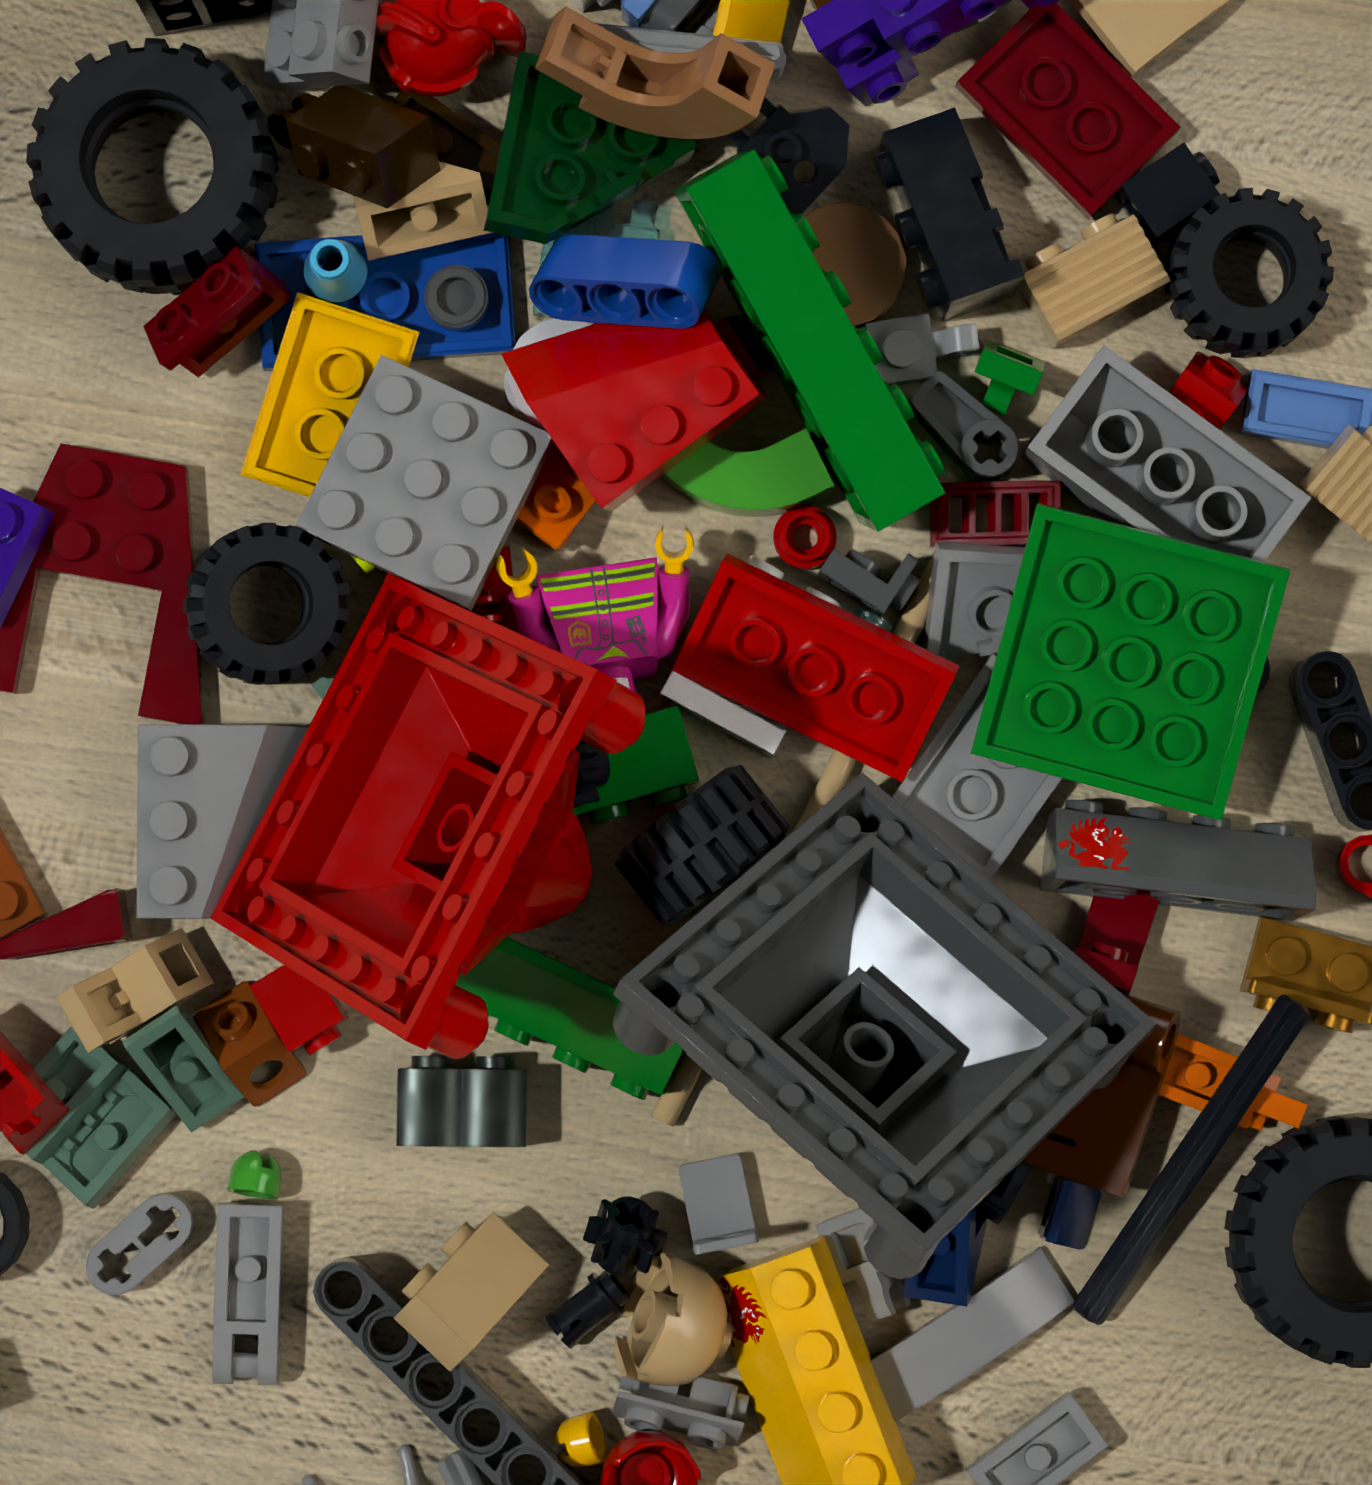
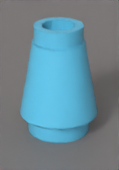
(340, 283)

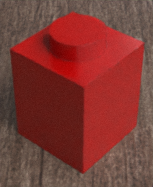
(299, 1010)

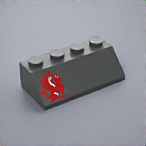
(1179, 863)

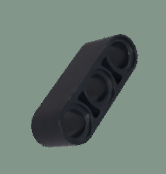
(1320, 717)

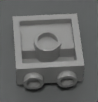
(319, 43)

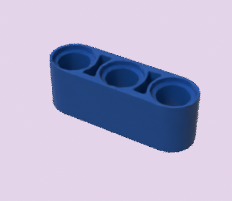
(625, 281)

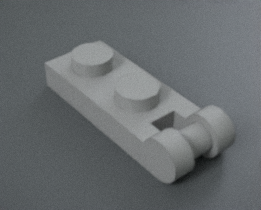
(248, 1291)

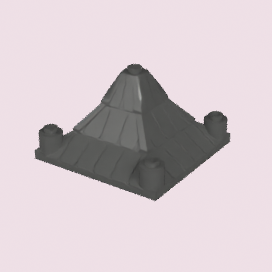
(884, 1017)

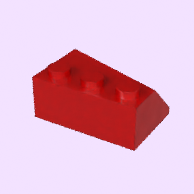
(633, 398)

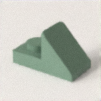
(183, 1067)

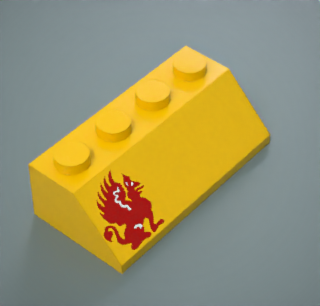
(811, 1372)

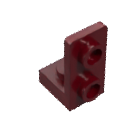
(1117, 936)

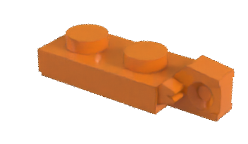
(1199, 1069)

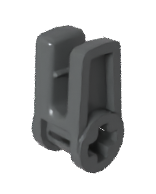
(958, 422)

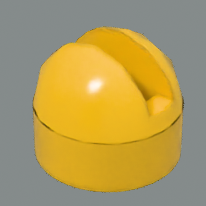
(583, 1440)

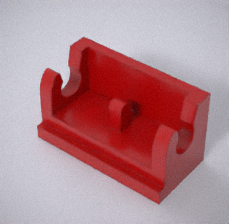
(26, 1100)

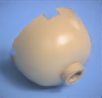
(674, 1325)

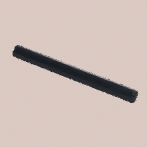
(1191, 1159)

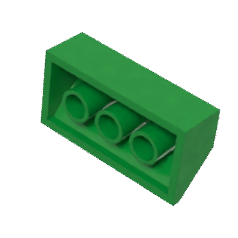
(567, 1009)

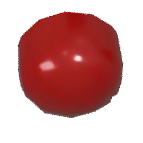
(649, 1460)

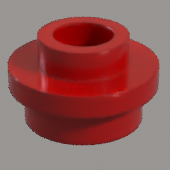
(804, 517)

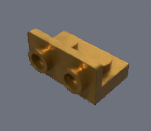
(1313, 968)

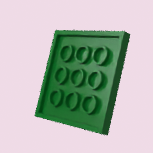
(1130, 661)

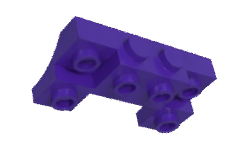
(876, 39)

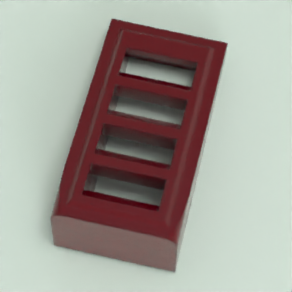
(1047, 491)
(85, 925)

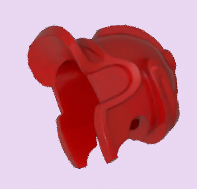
(442, 43)

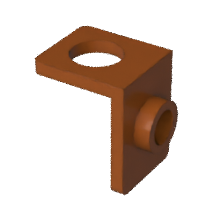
(245, 1039)

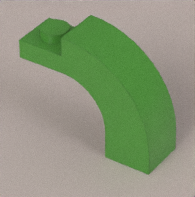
(753, 481)

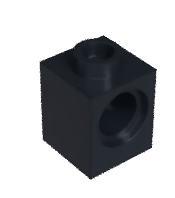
(1169, 192)

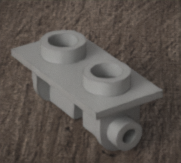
(701, 1416)

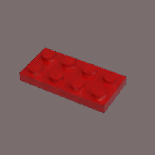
(815, 667)

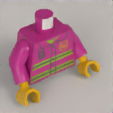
(607, 614)

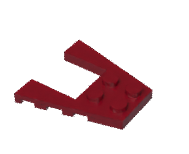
(128, 527)

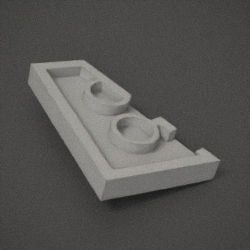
(970, 598)

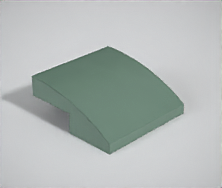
(108, 1120)

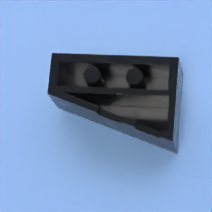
(947, 215)

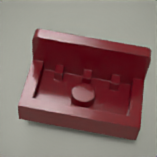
(215, 313)

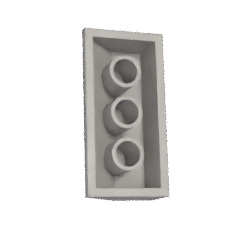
(1160, 465)

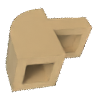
(134, 990)

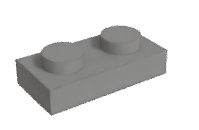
(1042, 1448)

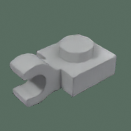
(912, 348)
(845, 1240)

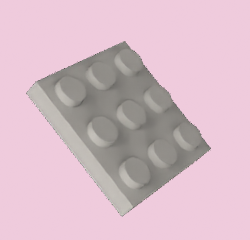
(425, 483)

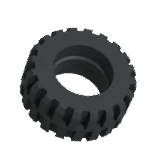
(102, 100)
(1263, 1239)

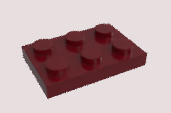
(1067, 107)

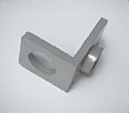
(717, 1203)

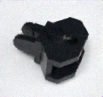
(795, 137)

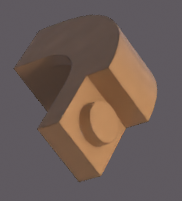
(652, 90)

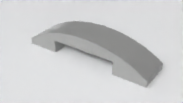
(970, 1336)

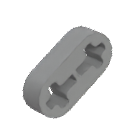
(130, 1232)

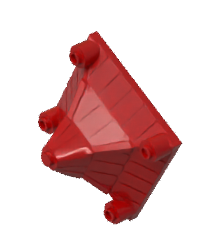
(427, 815)

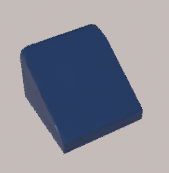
(1069, 1213)

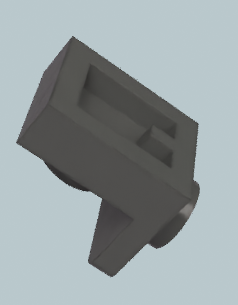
(857, 579)

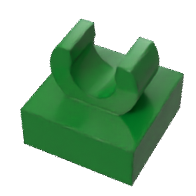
(1007, 372)

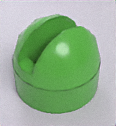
(255, 1176)

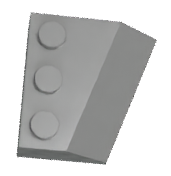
(200, 807)

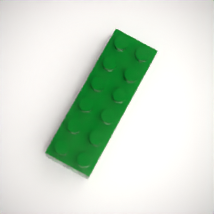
(810, 340)

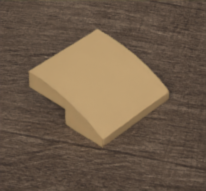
(1144, 29)

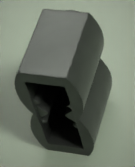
(461, 1105)

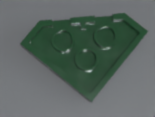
(566, 163)

